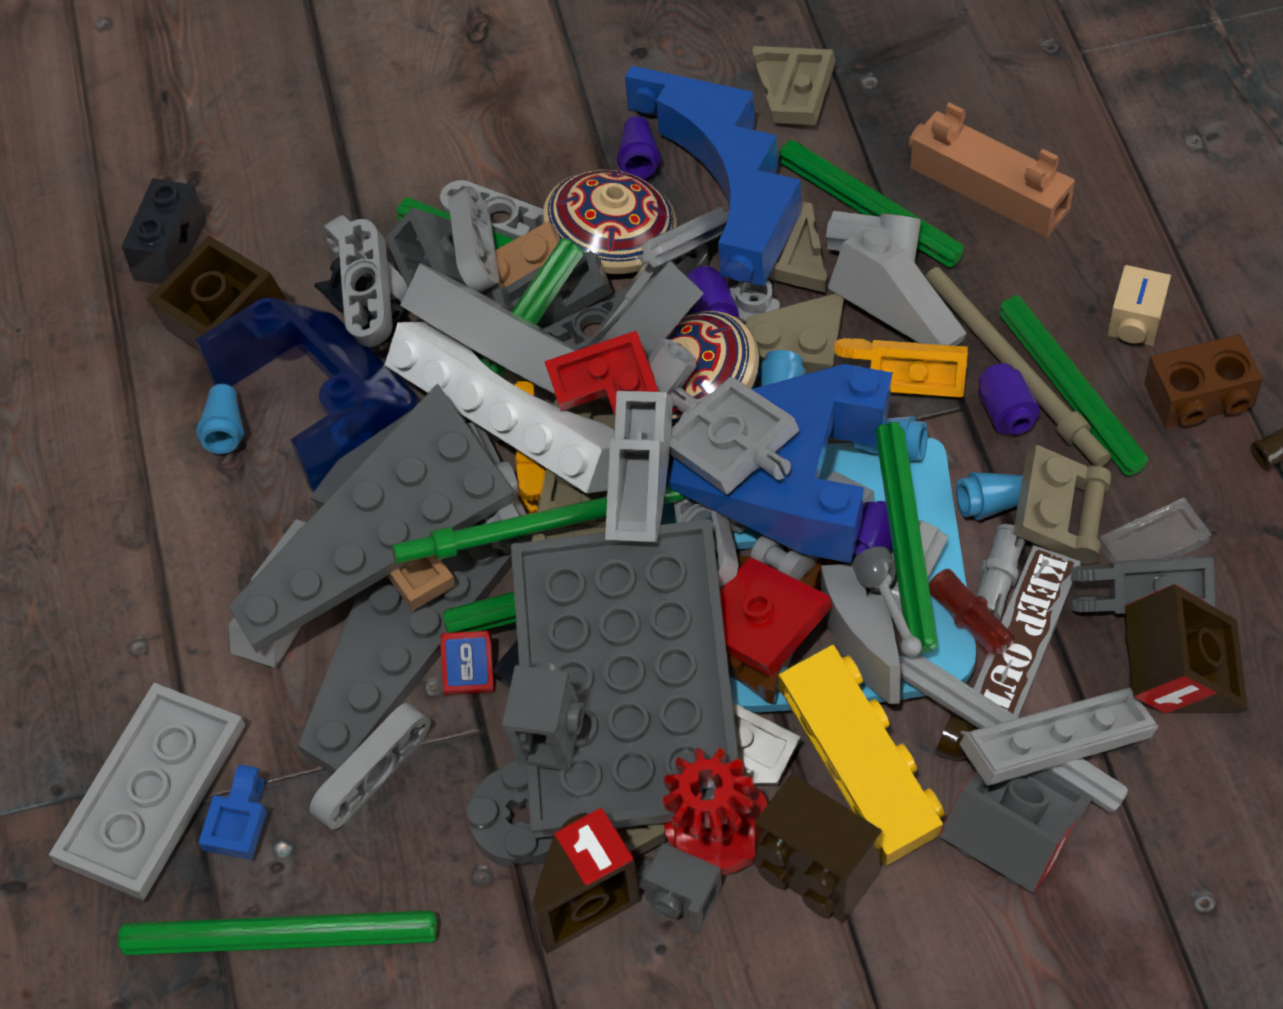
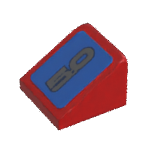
(467, 662)

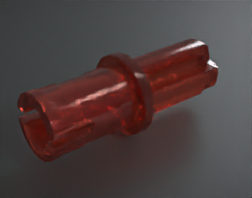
(970, 612)

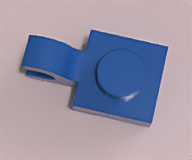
(236, 821)

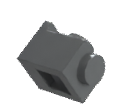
(680, 885)

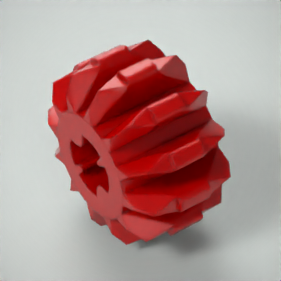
(729, 792)

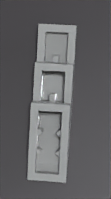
(483, 325)

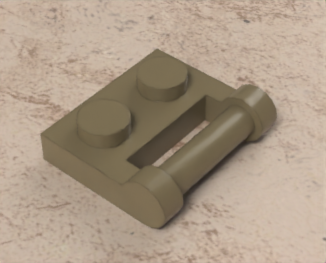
(1048, 499)

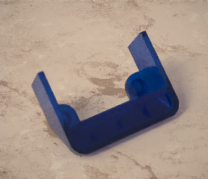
(360, 391)

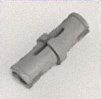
(1000, 569)

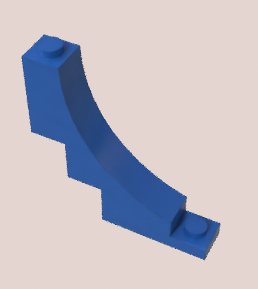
(717, 129)

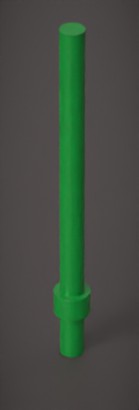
(445, 542)

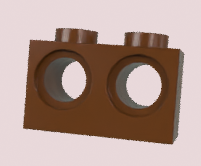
(1203, 377)

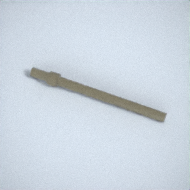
(1070, 425)

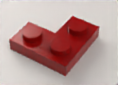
(601, 372)

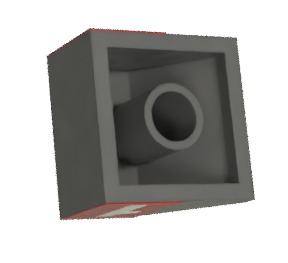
(1016, 823)

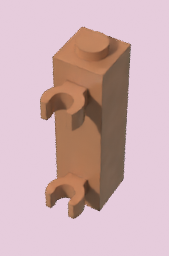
(991, 172)

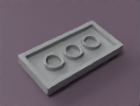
(147, 791)

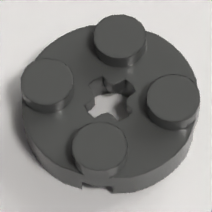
(491, 814)

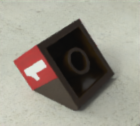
(1184, 654)
(583, 880)

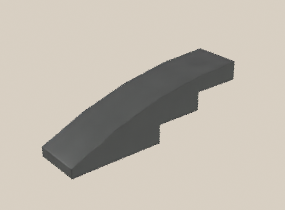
(582, 288)

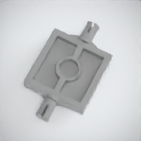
(730, 434)

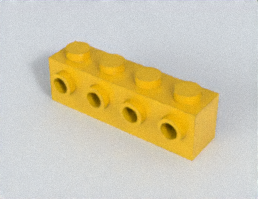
(859, 752)

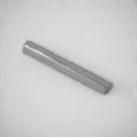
(684, 238)

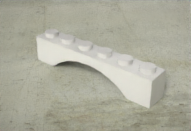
(554, 438)

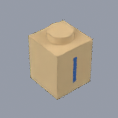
(1139, 305)

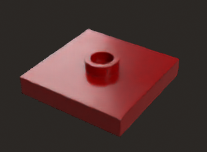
(768, 615)

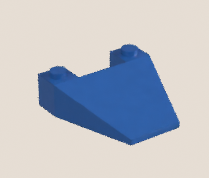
(801, 509)

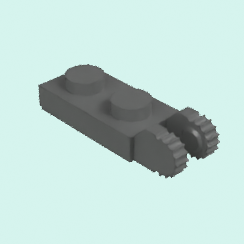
(1142, 577)

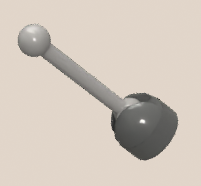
(877, 572)

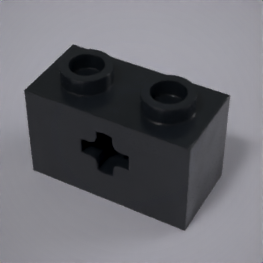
(163, 230)

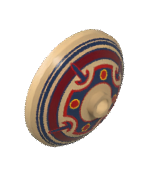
(609, 215)
(721, 350)

